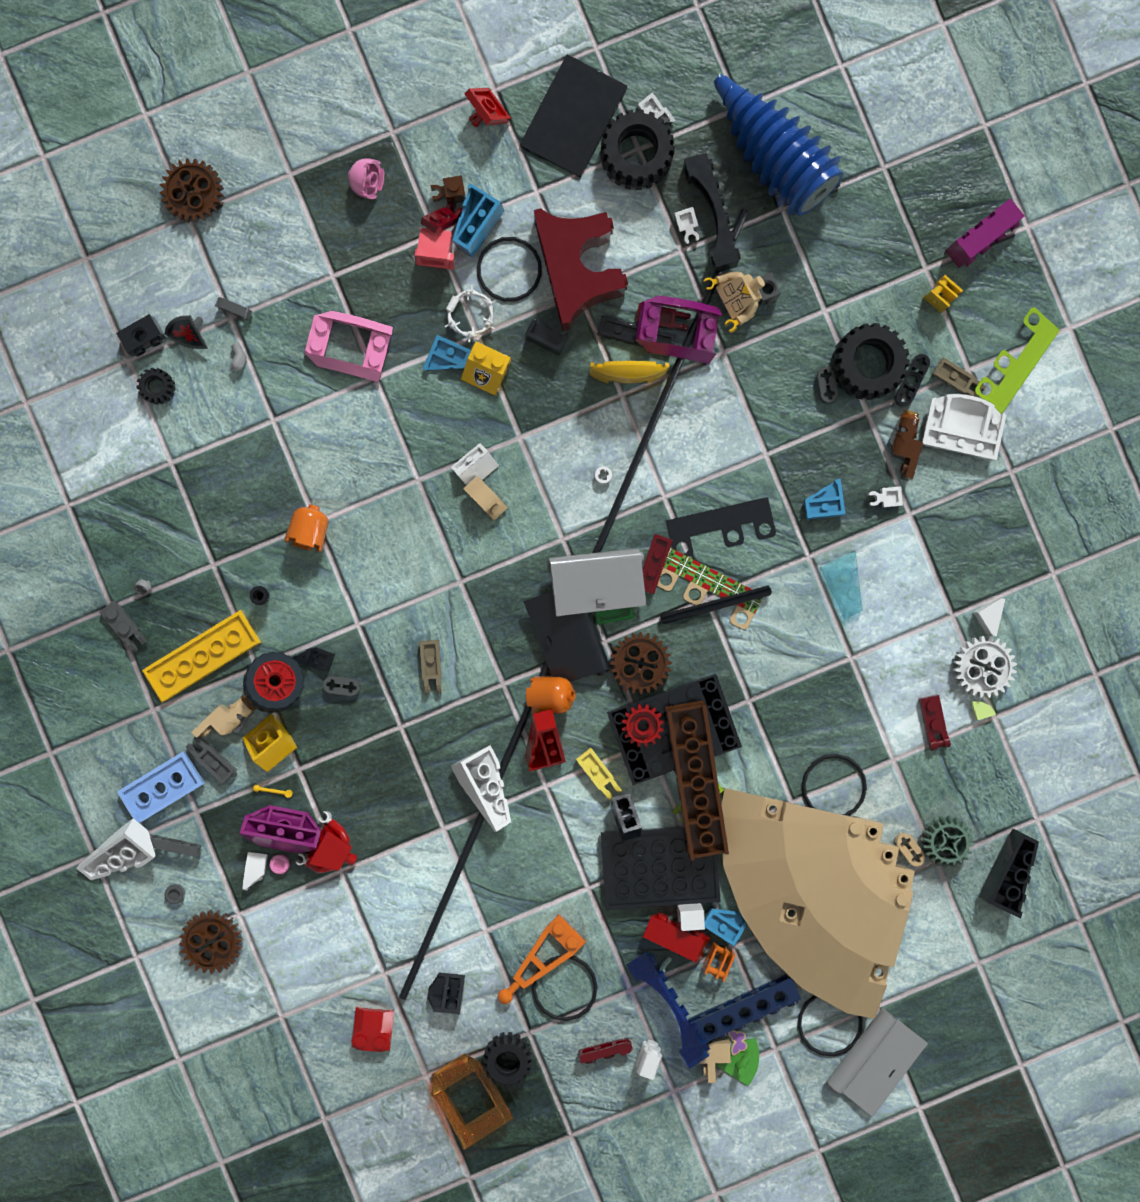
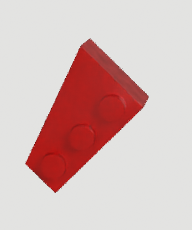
(544, 742)
(669, 935)

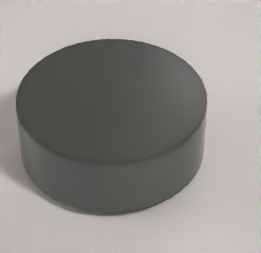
(174, 893)

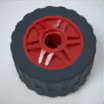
(279, 668)

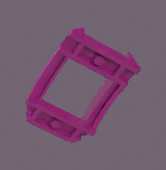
(705, 329)

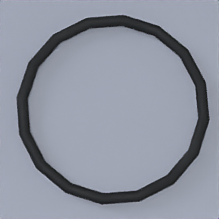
(509, 239)
(844, 758)
(583, 1011)
(816, 1050)

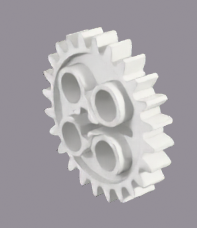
(978, 683)

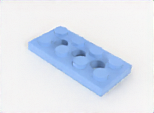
(147, 783)

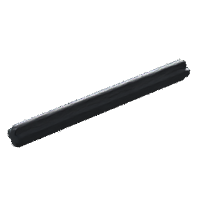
(715, 604)

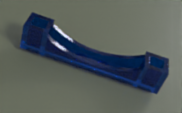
(693, 1048)

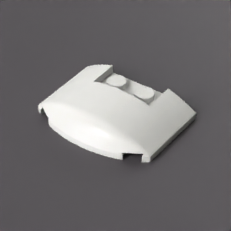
(964, 426)

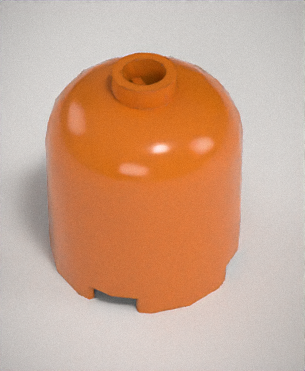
(307, 528)
(550, 693)

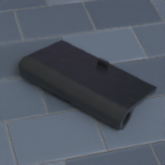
(574, 640)

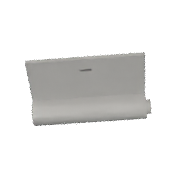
(606, 576)
(876, 1062)

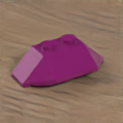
(281, 829)

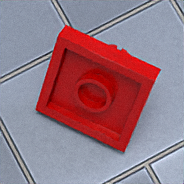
(486, 106)

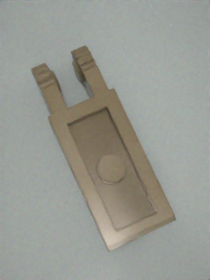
(956, 377)
(431, 664)

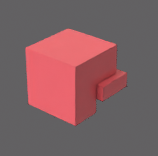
(435, 249)

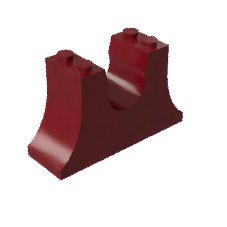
(572, 283)

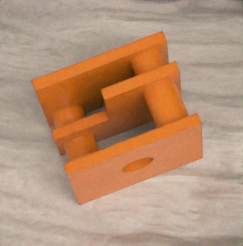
(725, 961)

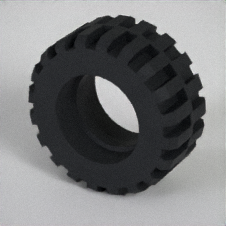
(637, 125)
(891, 348)

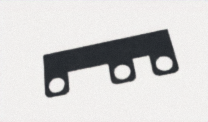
(723, 518)

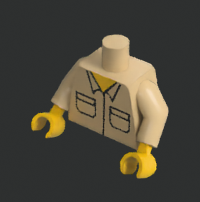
(739, 295)

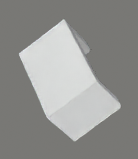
(691, 917)

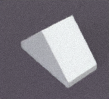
(990, 616)

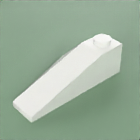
(482, 783)
(124, 849)

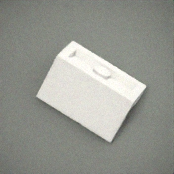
(475, 463)

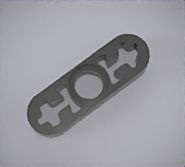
(175, 845)

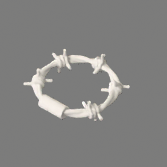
(452, 304)

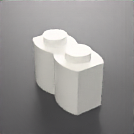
(648, 1059)

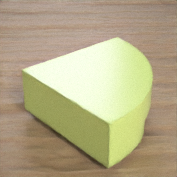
(982, 710)

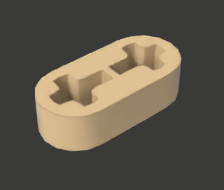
(913, 847)

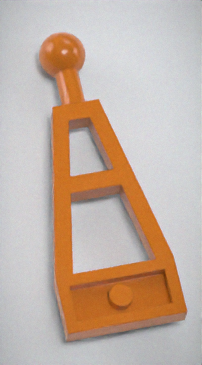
(565, 935)

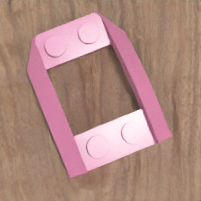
(375, 350)

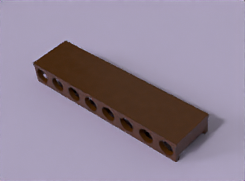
(696, 779)

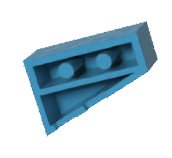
(476, 221)

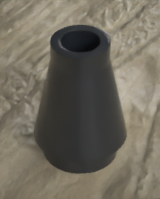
(255, 595)

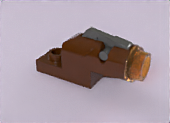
(904, 445)

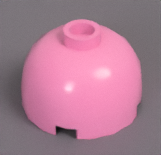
(366, 178)

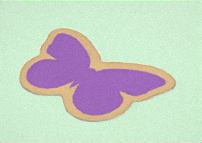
(739, 1043)

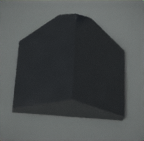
(447, 993)

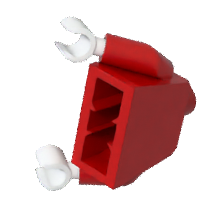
(331, 850)

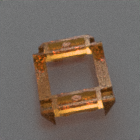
(481, 1126)

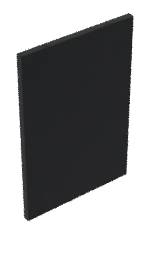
(573, 115)

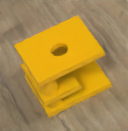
(949, 290)

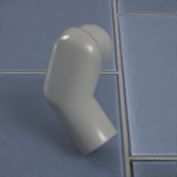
(239, 359)

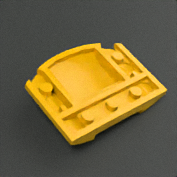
(628, 371)

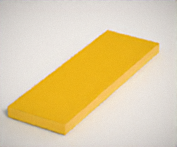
(201, 656)

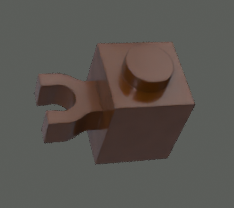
(452, 190)

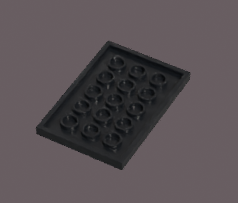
(656, 870)

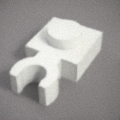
(686, 221)
(889, 497)

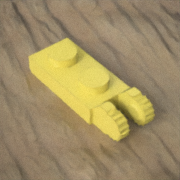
(597, 772)

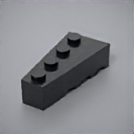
(1011, 873)

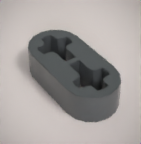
(233, 308)
(831, 384)
(343, 681)

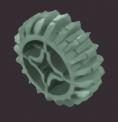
(940, 845)

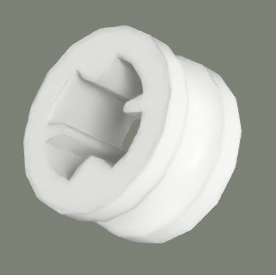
(608, 477)

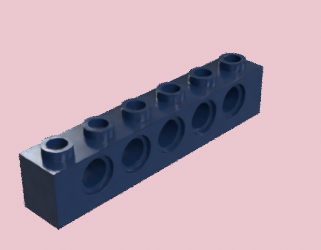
(747, 1000)

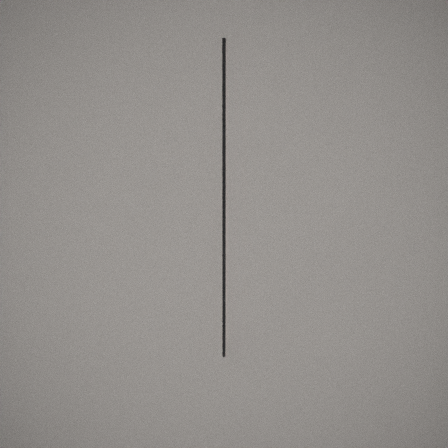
(544, 671)

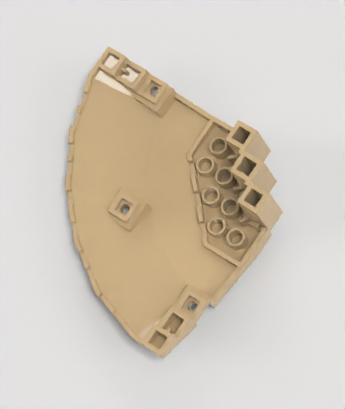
(837, 880)

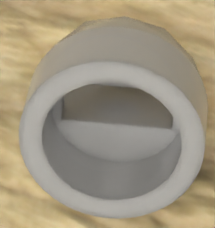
(142, 587)

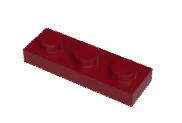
(655, 562)

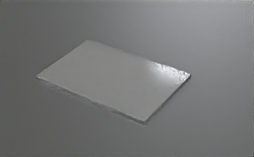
(929, 877)

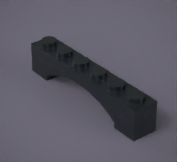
(699, 173)

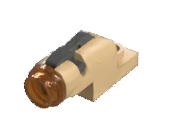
(225, 719)

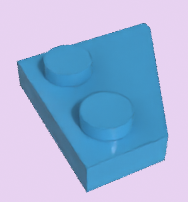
(446, 355)
(826, 502)
(725, 924)

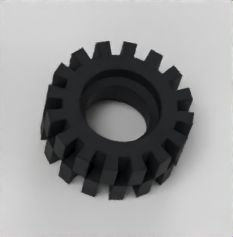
(145, 381)

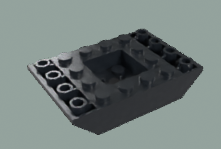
(657, 759)

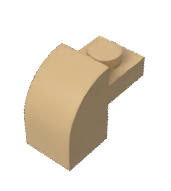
(485, 498)
(718, 1054)

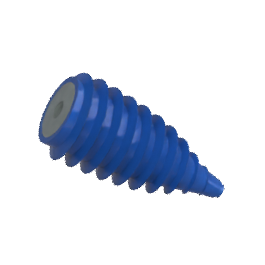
(779, 149)

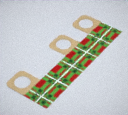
(707, 580)

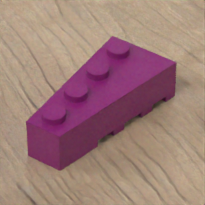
(984, 233)

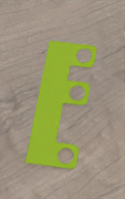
(1019, 369)

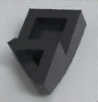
(316, 657)

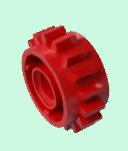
(653, 725)

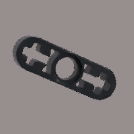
(913, 365)

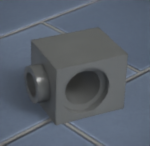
(770, 282)

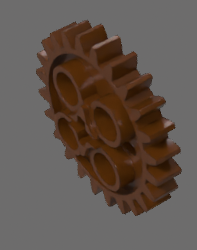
(175, 185)
(636, 679)
(220, 956)

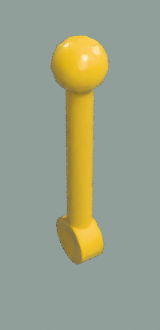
(288, 793)

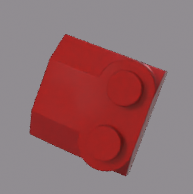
(372, 1029)

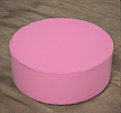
(279, 864)

